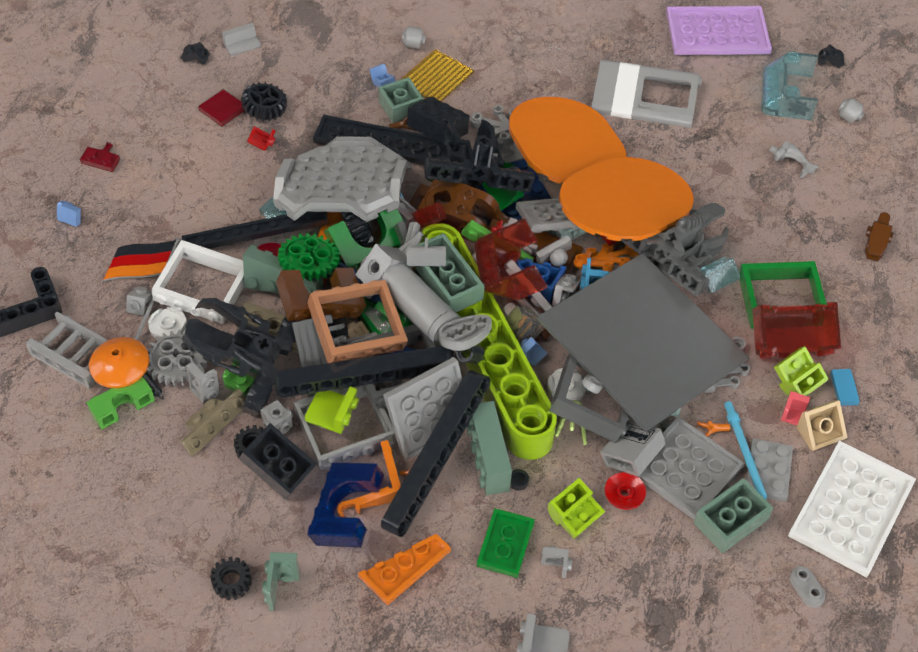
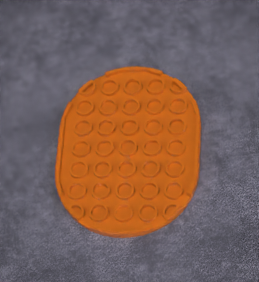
(562, 136)
(625, 198)

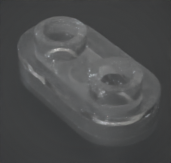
(377, 319)

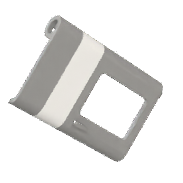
(621, 87)

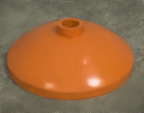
(120, 369)

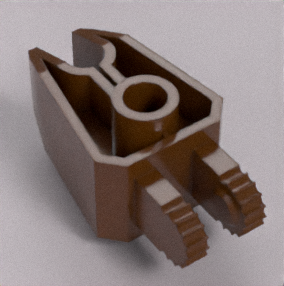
(878, 237)

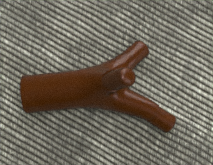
(401, 124)

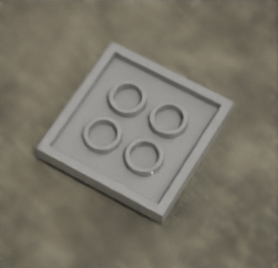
(544, 215)

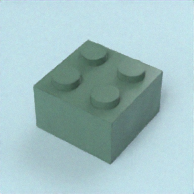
(397, 98)

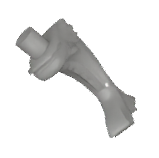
(789, 150)

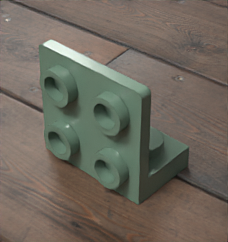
(279, 567)

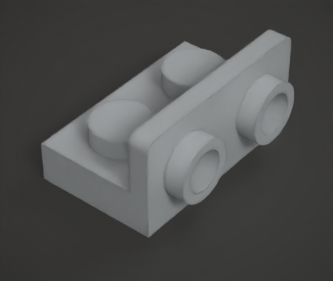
(566, 284)
(202, 384)

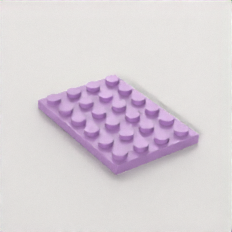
(718, 30)

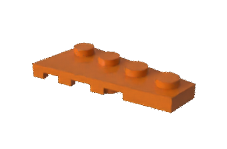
(398, 573)

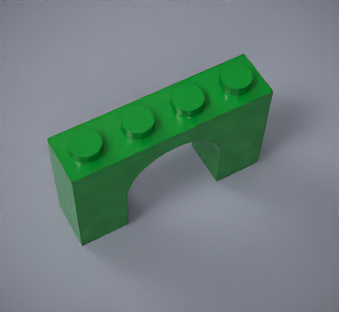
(352, 253)

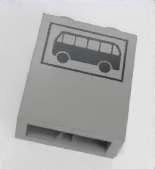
(634, 449)

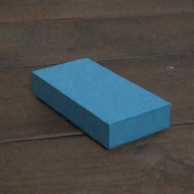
(844, 387)

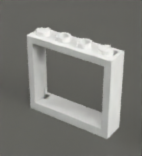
(205, 257)

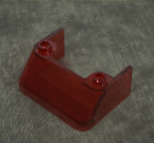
(496, 250)

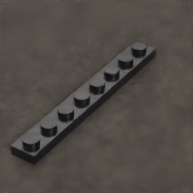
(256, 229)

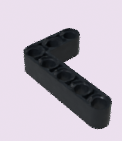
(34, 310)

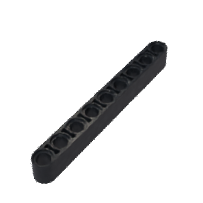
(359, 371)
(435, 453)

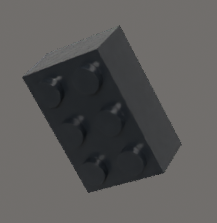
(432, 118)
(277, 461)

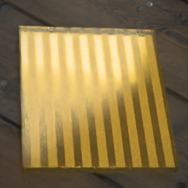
(438, 75)

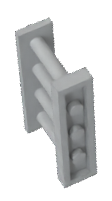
(54, 357)

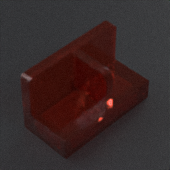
(429, 215)

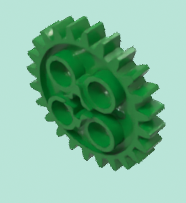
(309, 255)

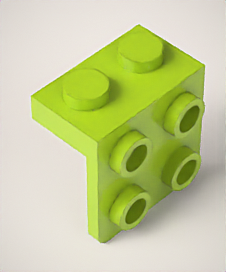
(332, 409)

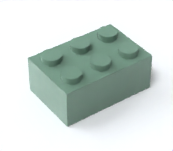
(733, 515)

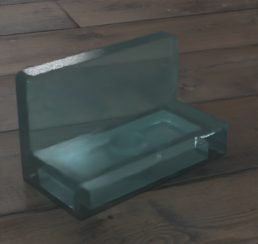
(720, 273)

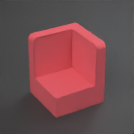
(794, 407)

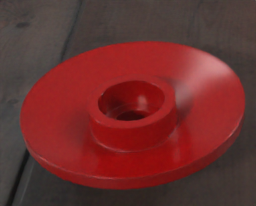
(628, 484)

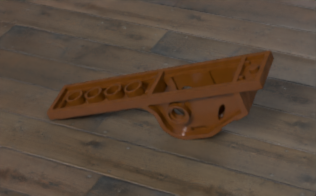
(465, 200)

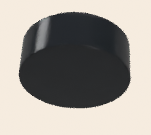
(519, 479)

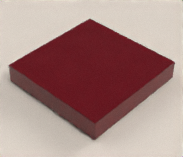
(221, 107)

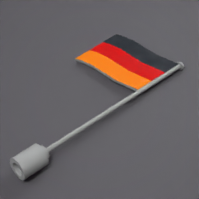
(141, 262)

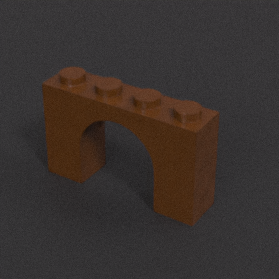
(295, 296)

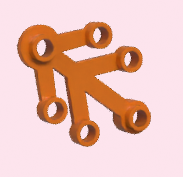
(607, 255)

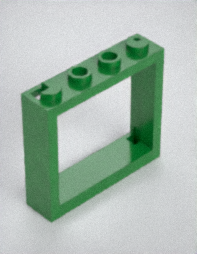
(778, 271)

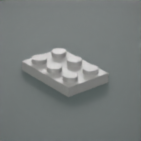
(773, 466)

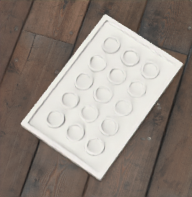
(852, 508)

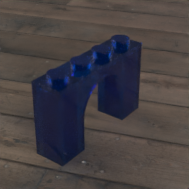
(341, 481)

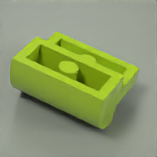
(800, 373)
(575, 508)

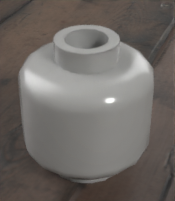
(413, 37)
(851, 110)

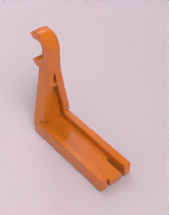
(385, 494)

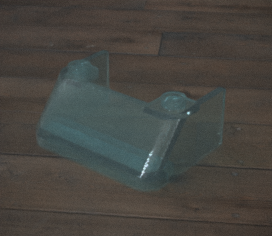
(786, 100)

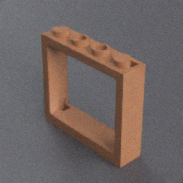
(362, 349)

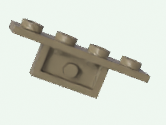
(211, 420)

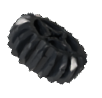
(264, 101)
(358, 229)

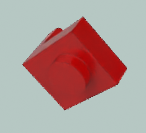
(261, 138)

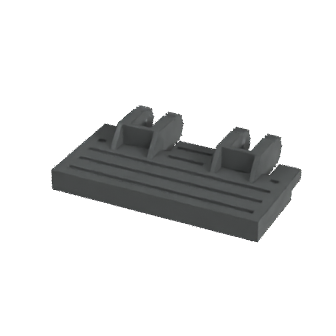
(309, 344)

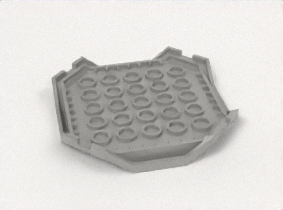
(342, 177)

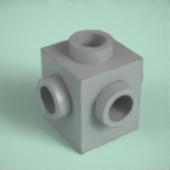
(277, 416)

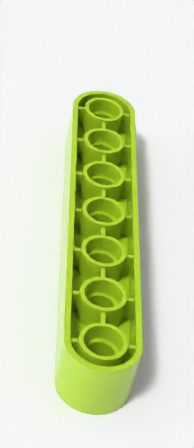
(514, 387)

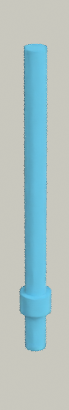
(734, 420)

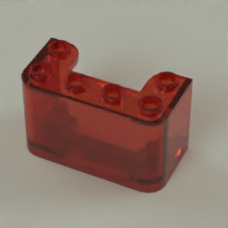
(790, 327)

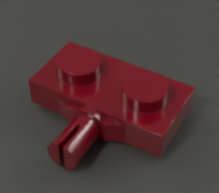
(100, 158)

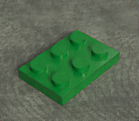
(505, 543)

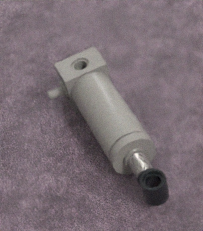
(413, 296)

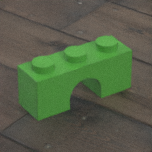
(104, 406)

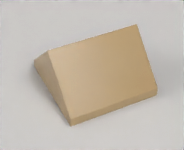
(822, 425)

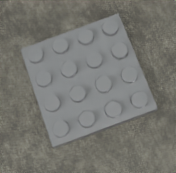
(420, 404)
(690, 468)

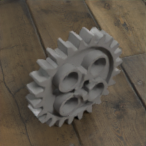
(175, 355)

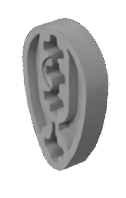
(465, 332)

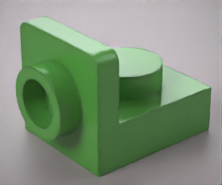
(234, 382)

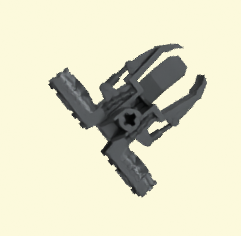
(682, 248)

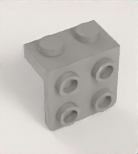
(542, 638)

